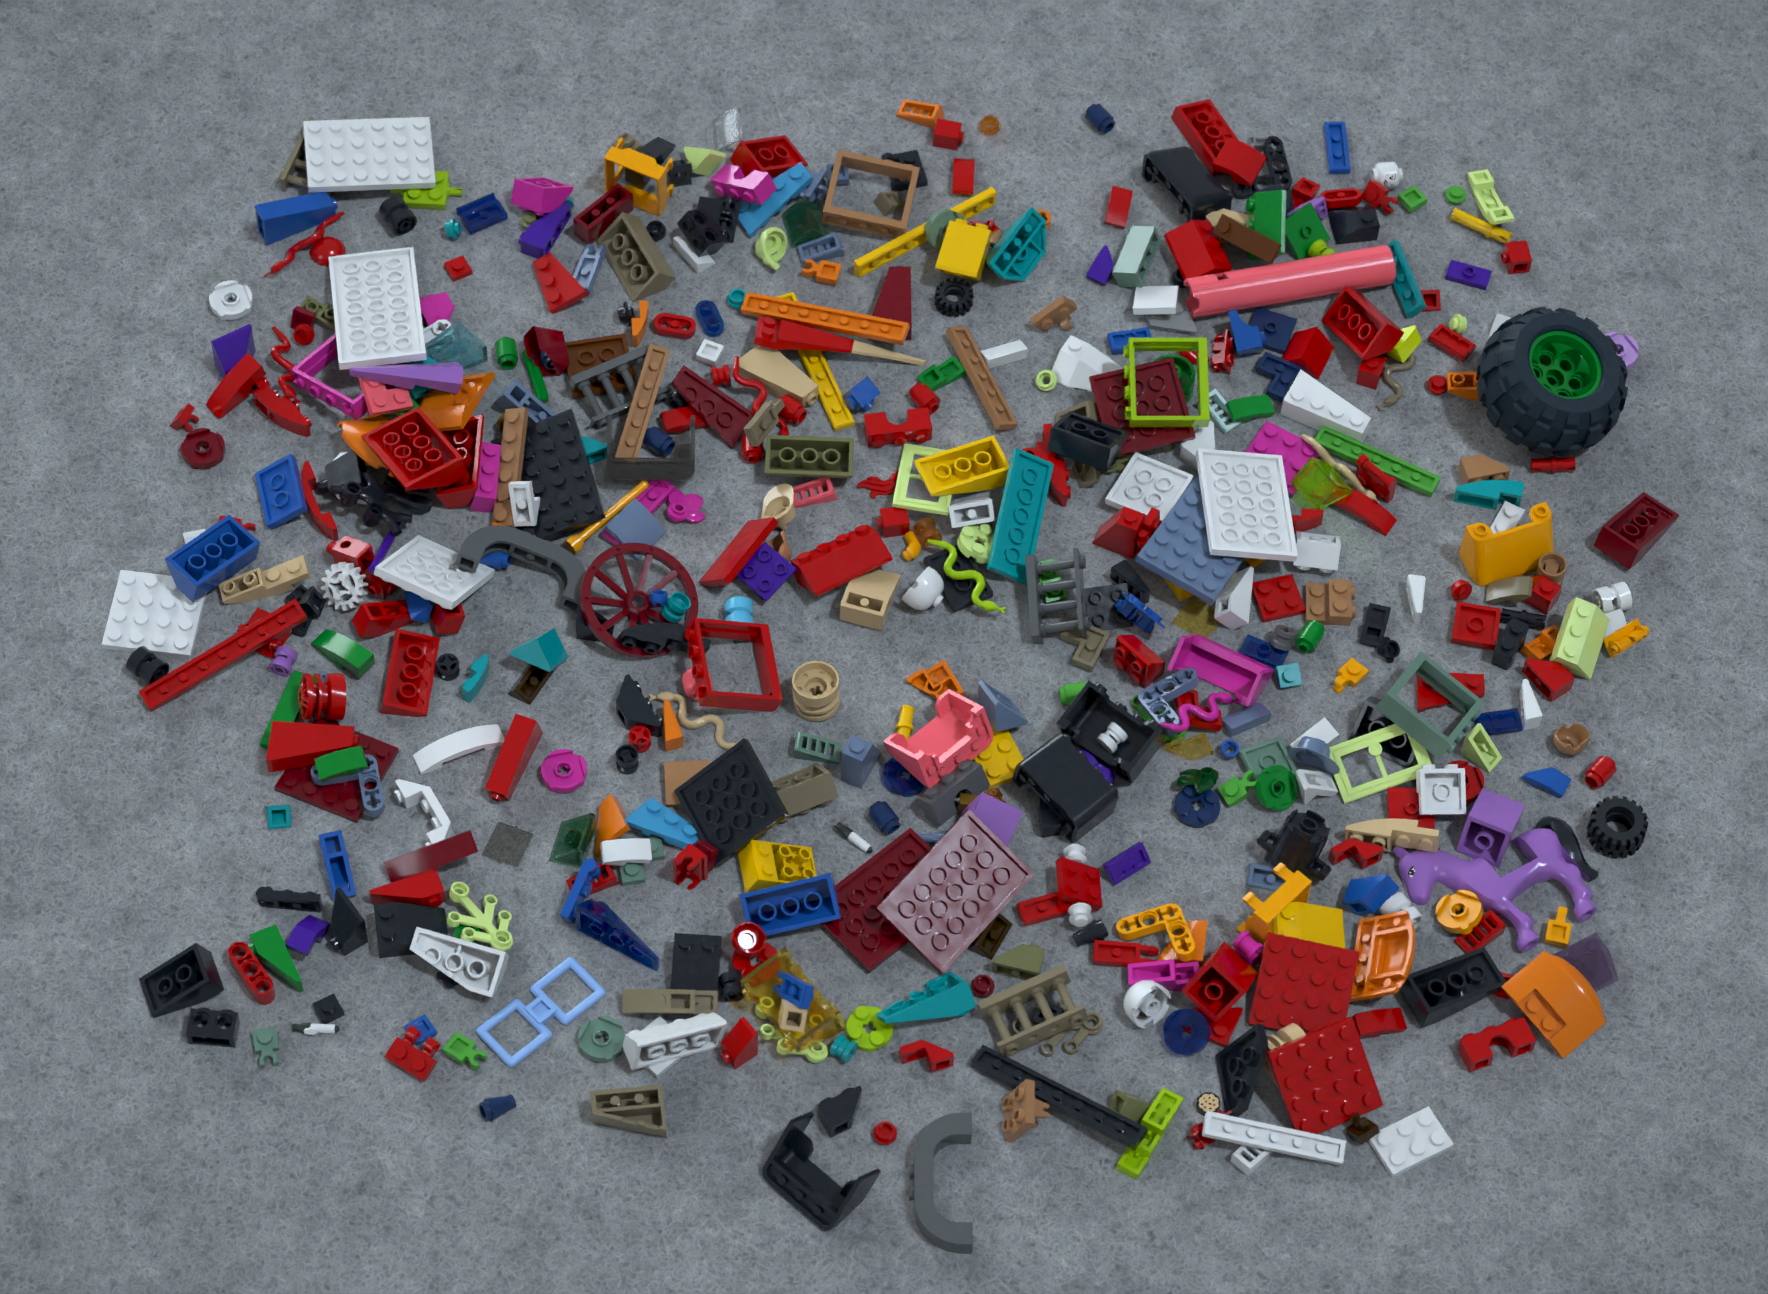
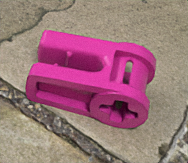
(1248, 948)

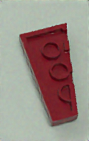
(716, 408)

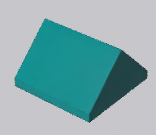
(542, 651)

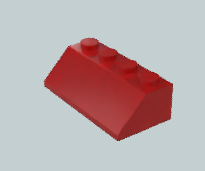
(1361, 324)
(468, 444)
(840, 560)

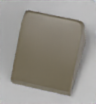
(888, 202)

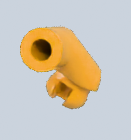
(913, 547)

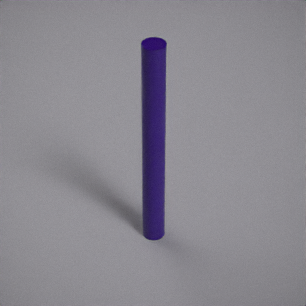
(385, 546)

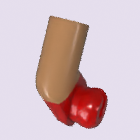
(996, 235)

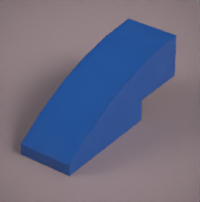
(337, 862)

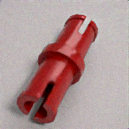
(1553, 464)

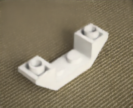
(413, 794)

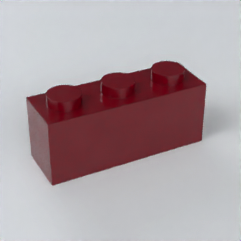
(602, 213)

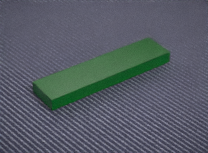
(287, 708)

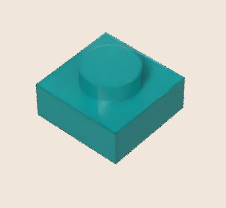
(1288, 675)

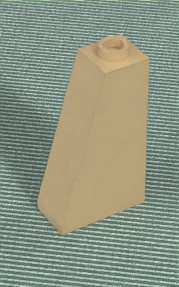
(778, 375)

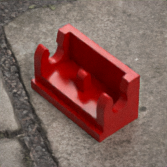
(690, 864)

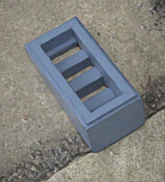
(830, 253)

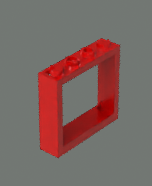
(764, 657)

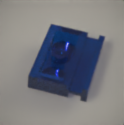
(481, 213)

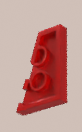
(557, 283)
(1430, 698)

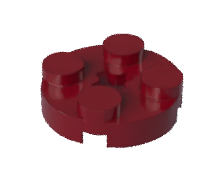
(203, 459)

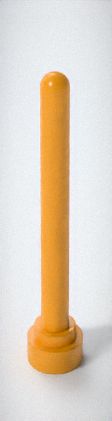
(575, 542)

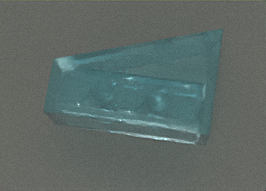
(457, 345)

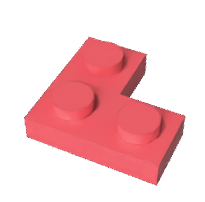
(384, 401)

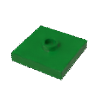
(1303, 230)

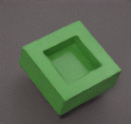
(1412, 199)

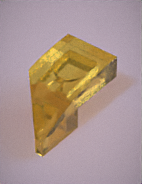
(1191, 748)

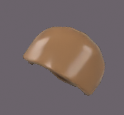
(1571, 739)

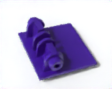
(766, 571)

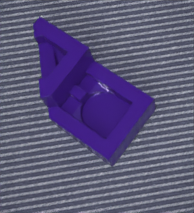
(1102, 267)

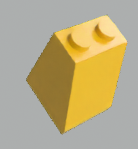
(964, 249)

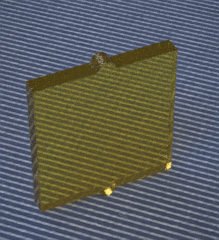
(1196, 618)

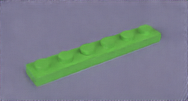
(1404, 472)

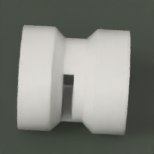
(1112, 737)

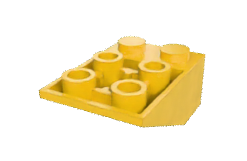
(774, 864)

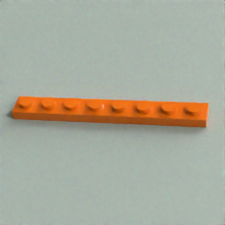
(826, 318)

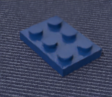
(281, 491)

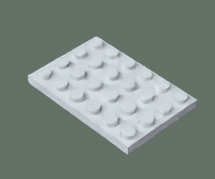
(369, 154)
(1246, 505)

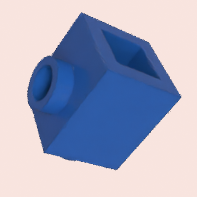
(861, 395)

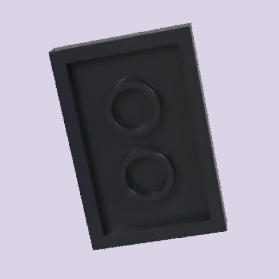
(957, 591)

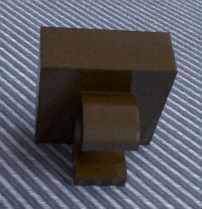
(1361, 1129)

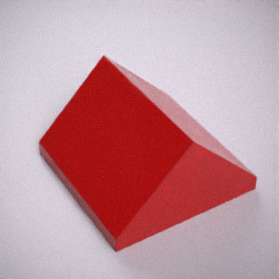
(1309, 350)

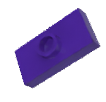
(1468, 275)
(1126, 863)

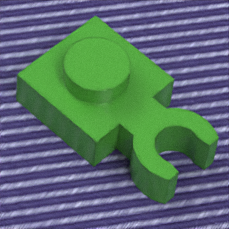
(1236, 790)
(462, 1049)

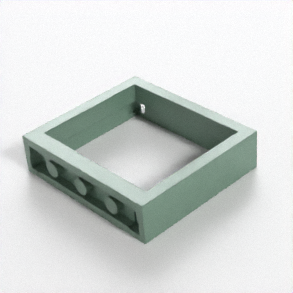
(1414, 723)

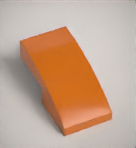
(640, 324)
(1541, 647)

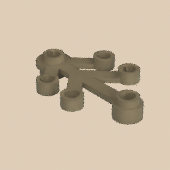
(1084, 1031)

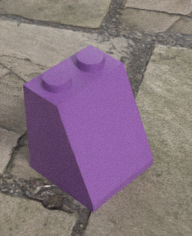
(996, 815)
(1490, 827)

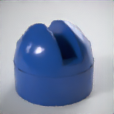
(658, 596)
(1226, 745)

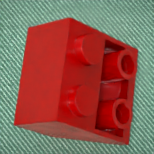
(1137, 660)

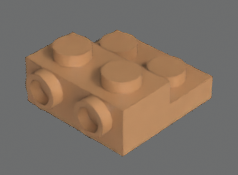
(1330, 602)

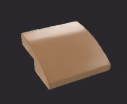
(678, 773)

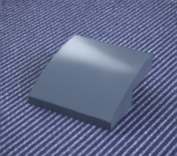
(635, 525)

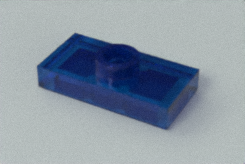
(1263, 652)
(1500, 721)

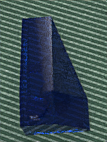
(608, 928)

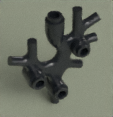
(373, 496)

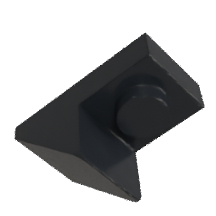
(680, 173)

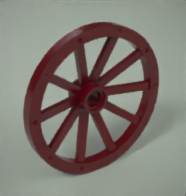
(637, 595)

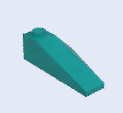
(941, 998)

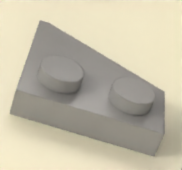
(1172, 323)

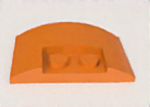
(452, 410)
(352, 435)
(1385, 955)
(1556, 1001)

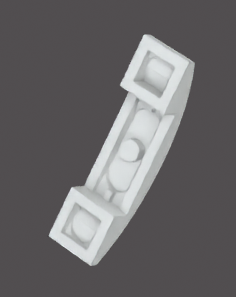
(457, 745)

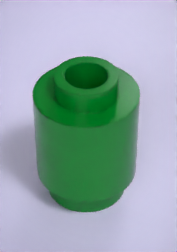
(506, 353)
(1309, 636)

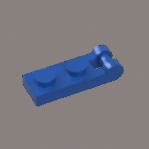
(580, 890)

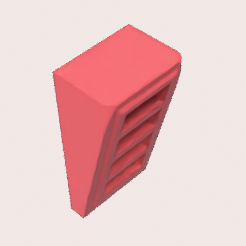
(810, 486)

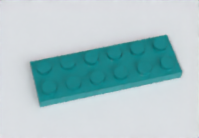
(1020, 515)

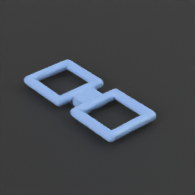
(540, 1012)

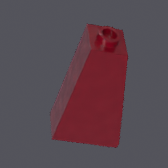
(895, 297)

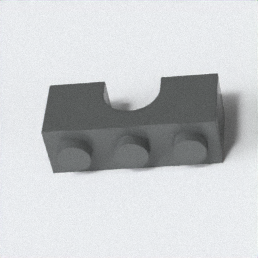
(939, 800)

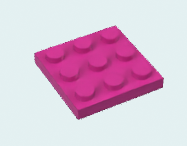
(1294, 450)

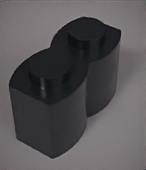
(1509, 644)

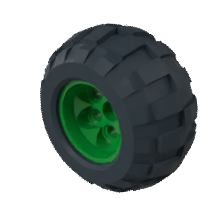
(1557, 404)

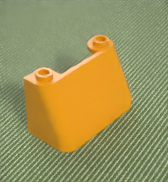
(1508, 552)

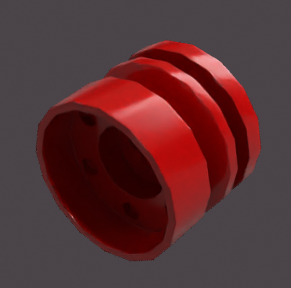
(319, 696)

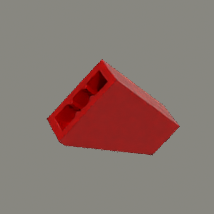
(1120, 532)

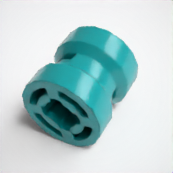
(676, 607)

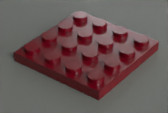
(1156, 395)
(340, 798)

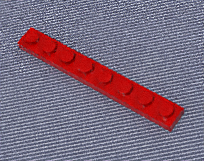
(223, 655)

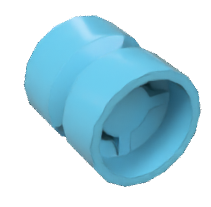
(739, 609)

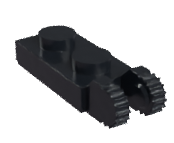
(289, 900)

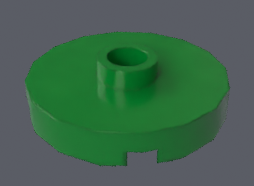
(1285, 784)

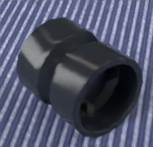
(397, 215)
(146, 666)

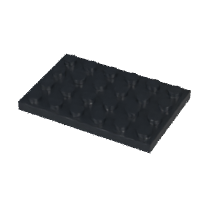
(559, 476)

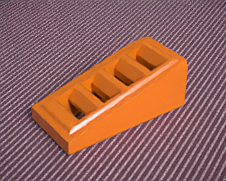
(933, 112)
(672, 730)

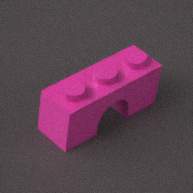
(752, 189)
(488, 478)

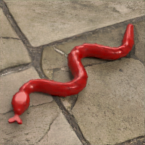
(278, 266)
(751, 383)
(286, 389)

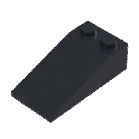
(1451, 986)

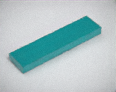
(1405, 283)

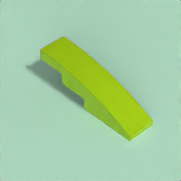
(1157, 1122)

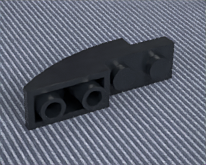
(656, 636)

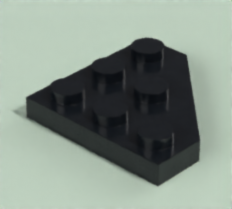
(1240, 1068)

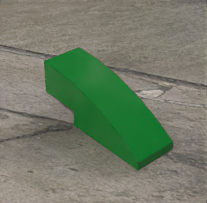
(344, 652)

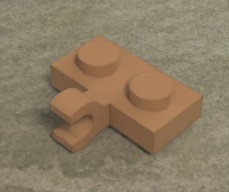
(1054, 313)

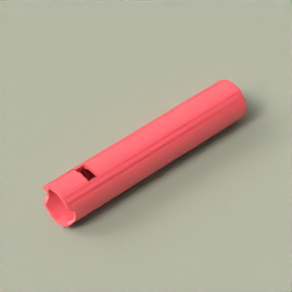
(1290, 281)

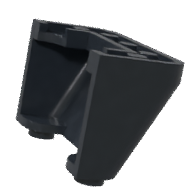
(1186, 181)

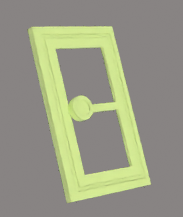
(1375, 749)

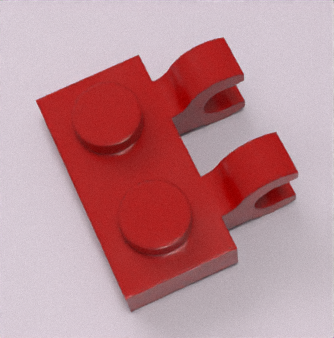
(412, 1059)

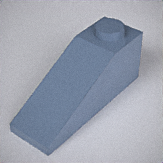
(518, 396)

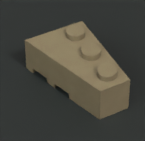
(631, 1109)

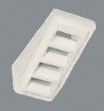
(1415, 590)
(1530, 710)
(1243, 1164)

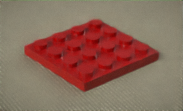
(1302, 984)
(1324, 1077)

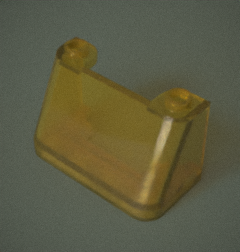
(822, 1017)

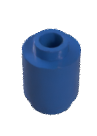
(496, 560)

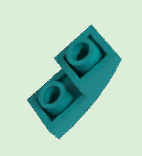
(479, 673)

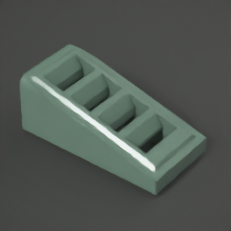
(808, 754)

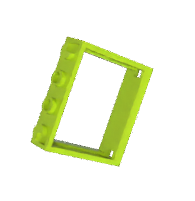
(1167, 344)

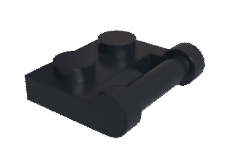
(908, 157)

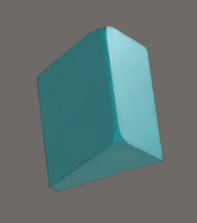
(279, 816)

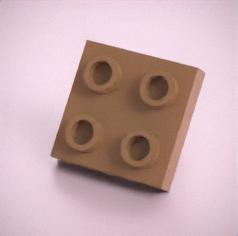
(1022, 1110)

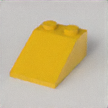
(1311, 923)

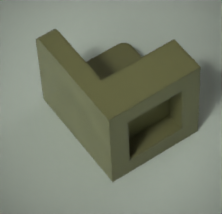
(1129, 1105)

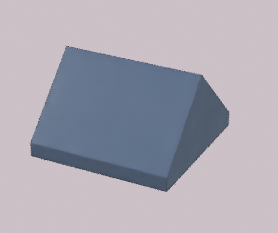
(999, 708)

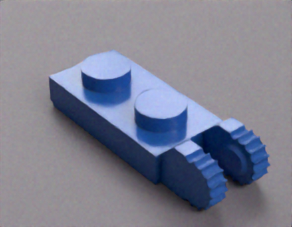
(794, 990)

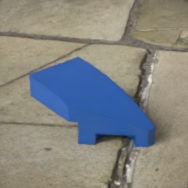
(1549, 779)

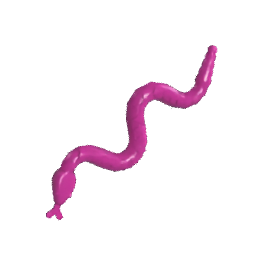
(1223, 697)

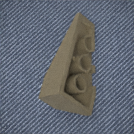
(1085, 474)

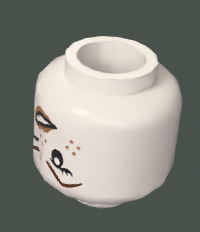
(1387, 174)

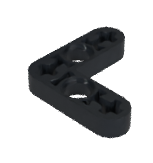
(1274, 174)

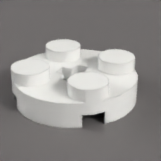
(236, 309)

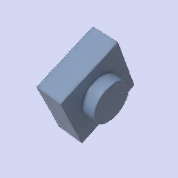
(843, 178)

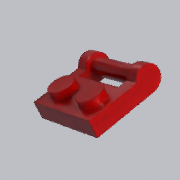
(1375, 479)

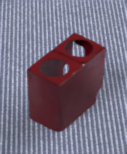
(552, 343)

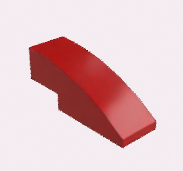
(235, 386)

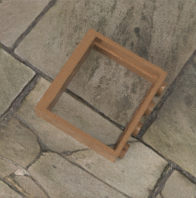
(863, 221)

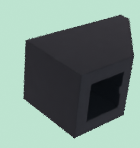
(840, 1111)

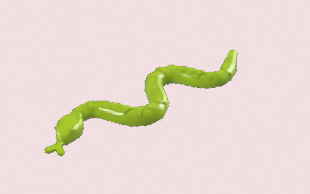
(987, 606)

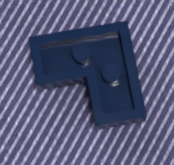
(1281, 372)

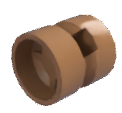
(1552, 566)

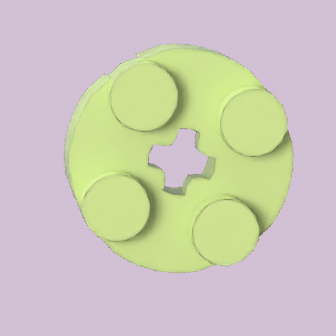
(976, 533)

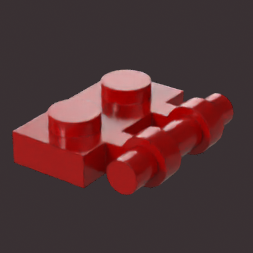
(1149, 526)

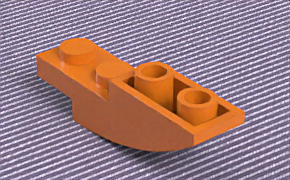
(1463, 384)

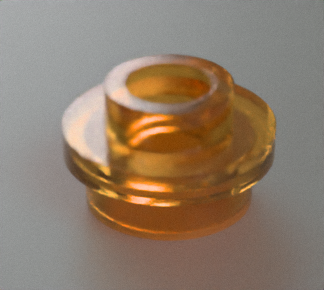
(990, 120)

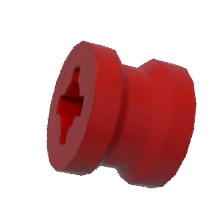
(720, 376)
(640, 733)

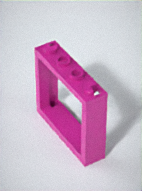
(315, 362)

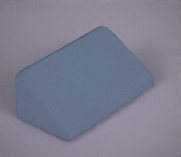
(1246, 719)
(1263, 877)

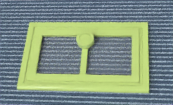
(910, 489)

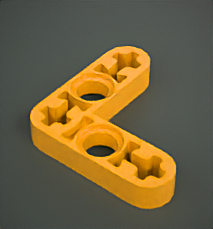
(1168, 923)

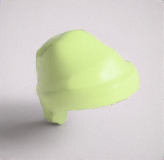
(770, 241)

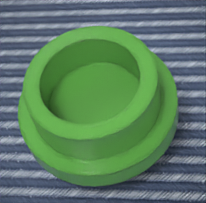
(1456, 195)

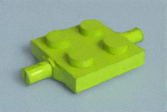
(430, 197)

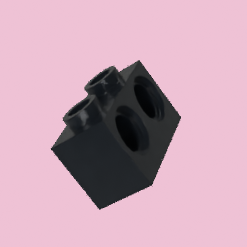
(701, 232)
(212, 1033)

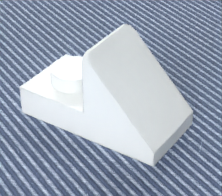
(523, 503)
(1314, 783)

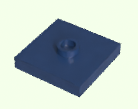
(1276, 327)

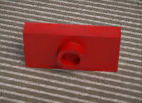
(1452, 342)

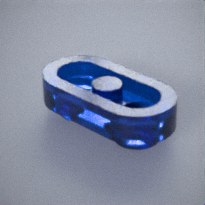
(709, 316)

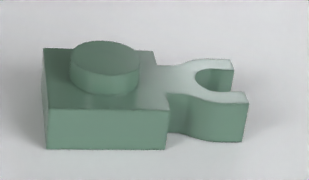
(266, 1043)

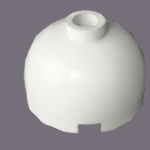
(925, 590)
(1148, 998)

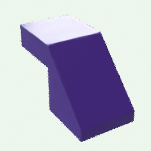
(306, 934)

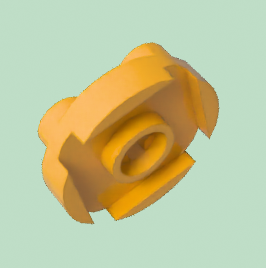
(1463, 922)

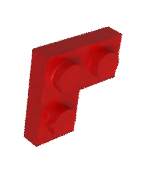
(1191, 697)

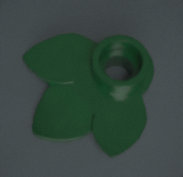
(1201, 779)

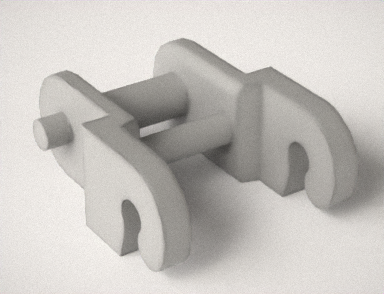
(1254, 137)

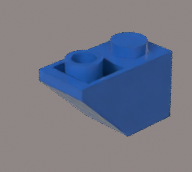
(1369, 893)

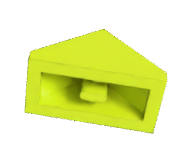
(1406, 344)

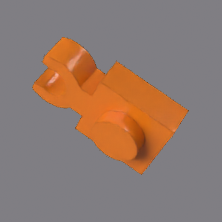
(825, 272)

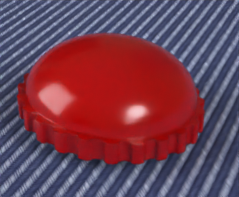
(324, 248)

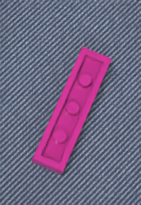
(651, 499)

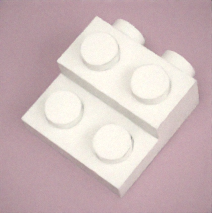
(1441, 790)

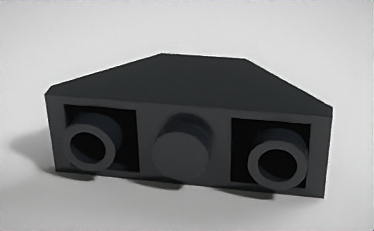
(635, 709)

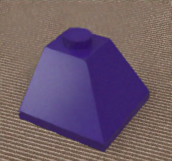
(232, 348)

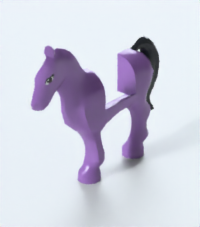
(1552, 855)

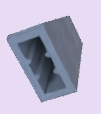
(858, 761)

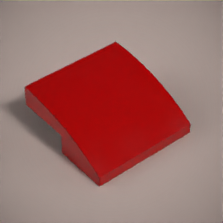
(1239, 161)

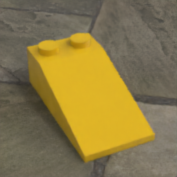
(964, 468)

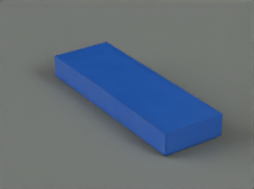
(1337, 147)

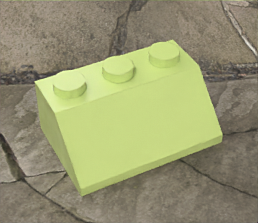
(1580, 637)

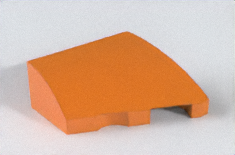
(935, 688)
(610, 822)
(1198, 932)

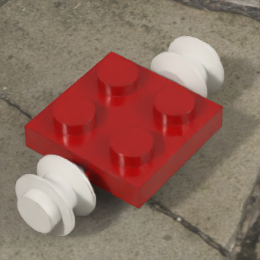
(1078, 885)

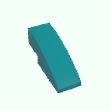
(1489, 493)

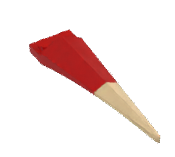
(794, 336)

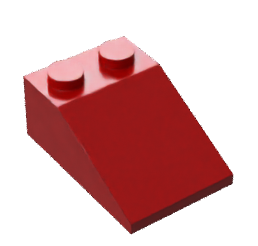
(767, 155)

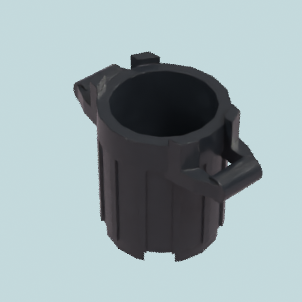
(1298, 844)

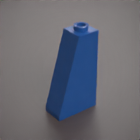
(293, 215)

